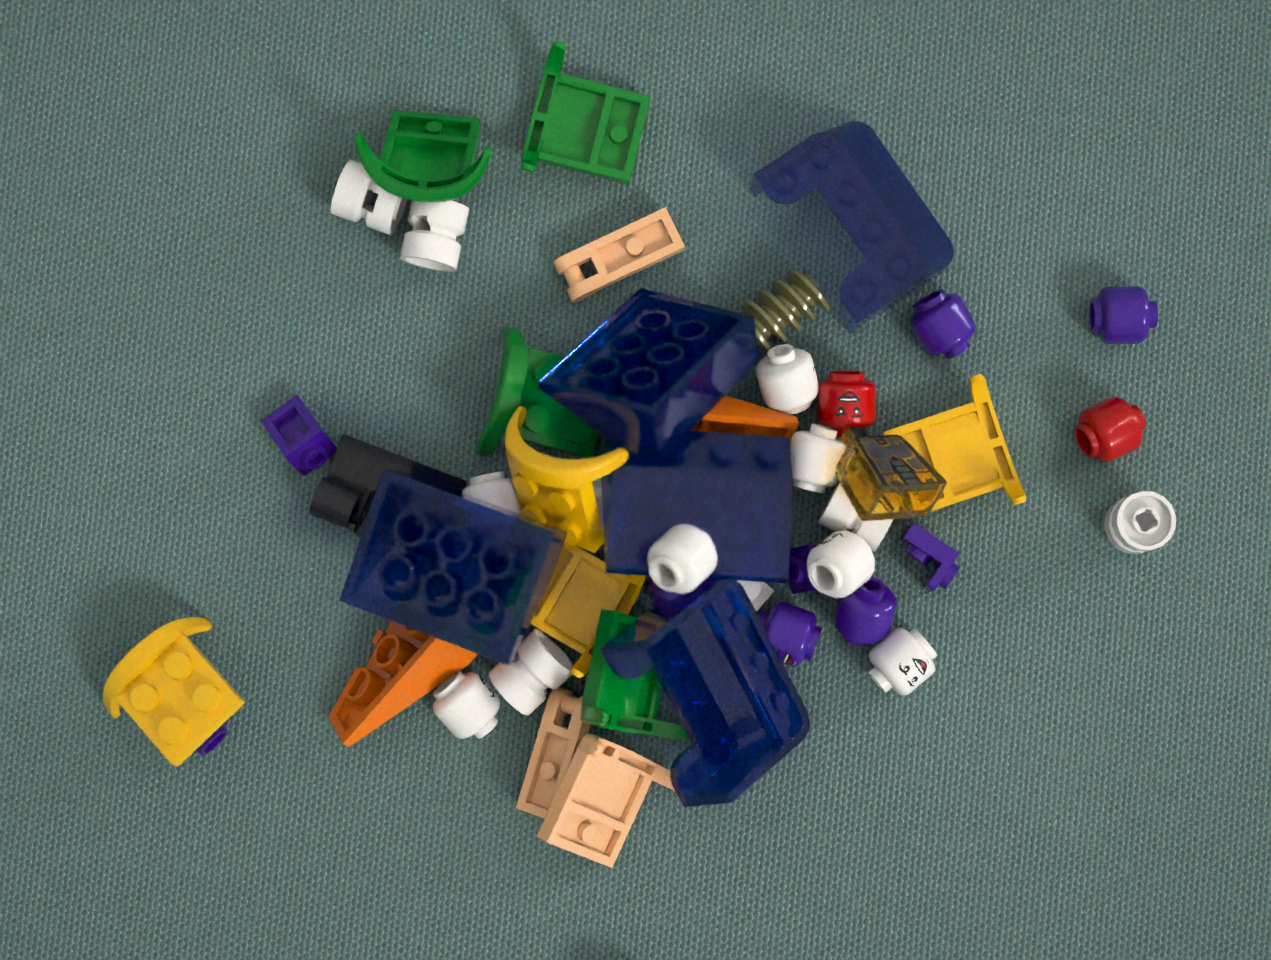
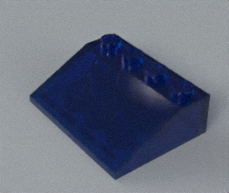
(654, 370)
(712, 480)
(452, 565)

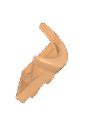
(600, 799)

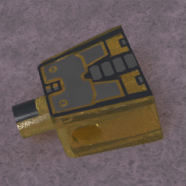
(886, 476)

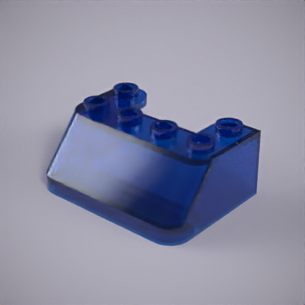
(875, 208)
(721, 685)

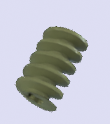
(785, 307)

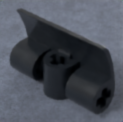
(354, 479)

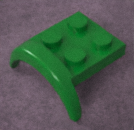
(584, 124)
(426, 156)
(546, 420)
(620, 702)

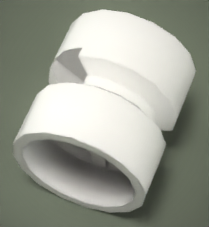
(354, 196)
(434, 235)
(841, 516)
(1140, 522)
(535, 668)

